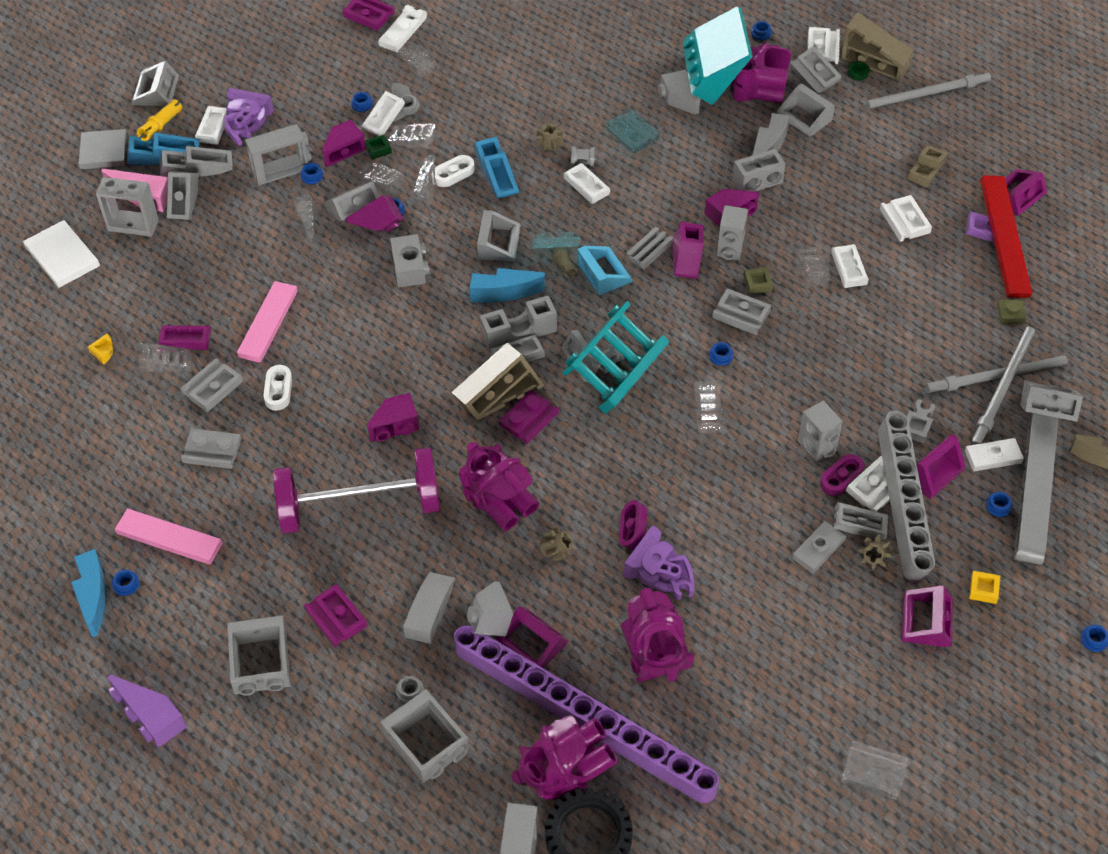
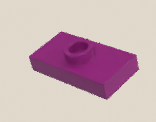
(185, 337)

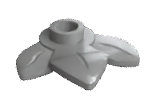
(404, 93)

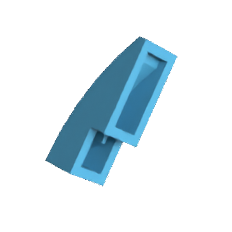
(149, 151)
(496, 167)
(505, 285)
(90, 590)

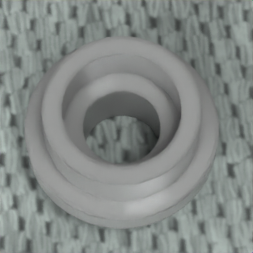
(404, 684)

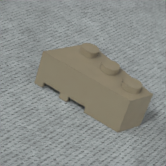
(875, 47)
(496, 382)

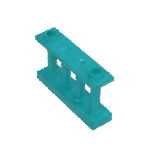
(638, 363)

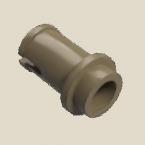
(562, 258)

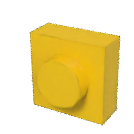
(984, 587)

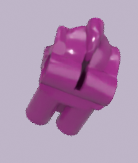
(763, 75)
(497, 485)
(655, 637)
(566, 756)

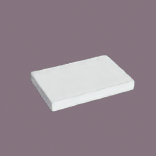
(61, 253)

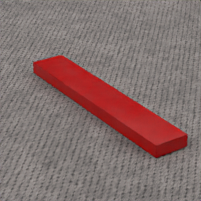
(1006, 237)

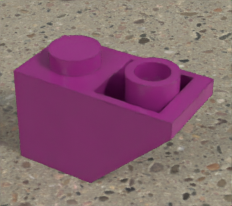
(736, 198)
(687, 249)
(393, 418)

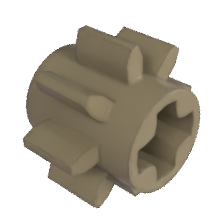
(549, 137)
(556, 544)
(882, 547)

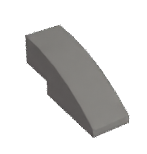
(774, 136)
(196, 160)
(428, 607)

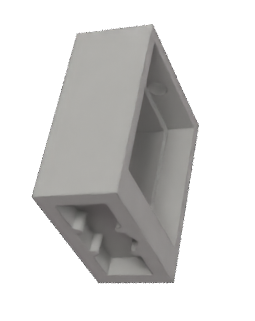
(272, 141)
(119, 220)
(1051, 401)
(257, 631)
(409, 715)
(520, 829)

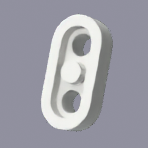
(452, 171)
(277, 389)

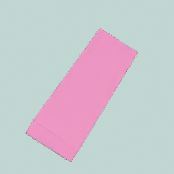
(267, 322)
(168, 536)

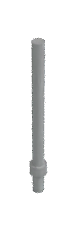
(967, 81)
(952, 382)
(986, 422)

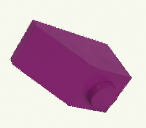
(343, 142)
(378, 215)

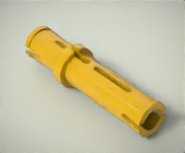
(155, 123)

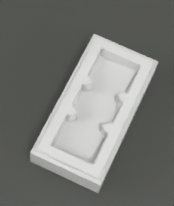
(383, 114)
(212, 125)
(586, 183)
(849, 266)
(994, 454)

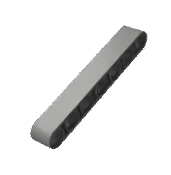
(893, 435)
(1037, 490)

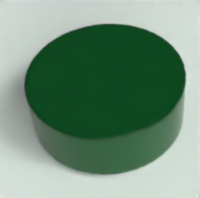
(858, 71)

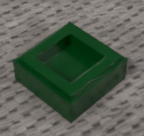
(377, 147)

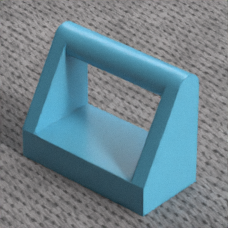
(600, 281)

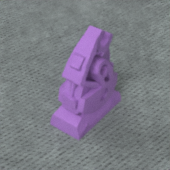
(246, 113)
(659, 566)

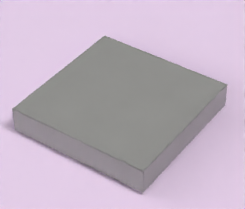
(103, 149)

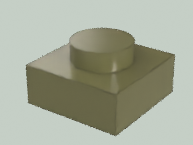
(758, 280)
(1011, 311)

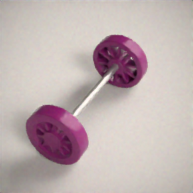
(288, 499)

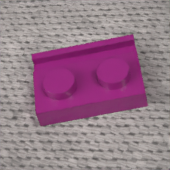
(368, 13)
(528, 416)
(335, 615)

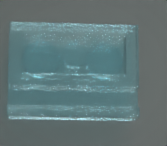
(632, 131)
(566, 239)

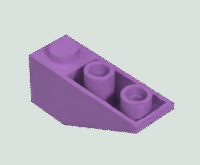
(151, 709)

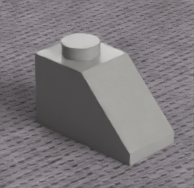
(677, 92)
(181, 194)
(490, 611)

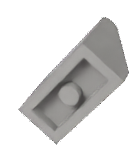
(162, 88)
(813, 104)
(351, 200)
(487, 251)

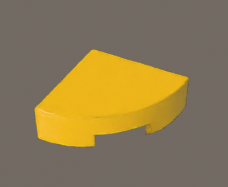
(102, 348)

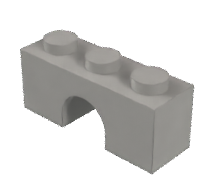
(537, 319)

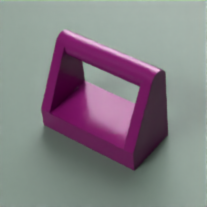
(1028, 191)
(940, 466)
(942, 616)
(541, 628)

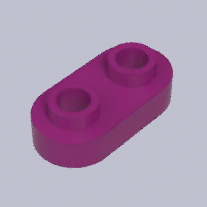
(840, 475)
(632, 524)

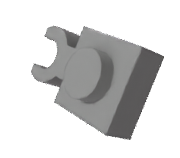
(920, 421)

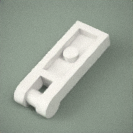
(402, 28)

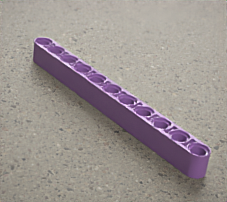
(577, 700)

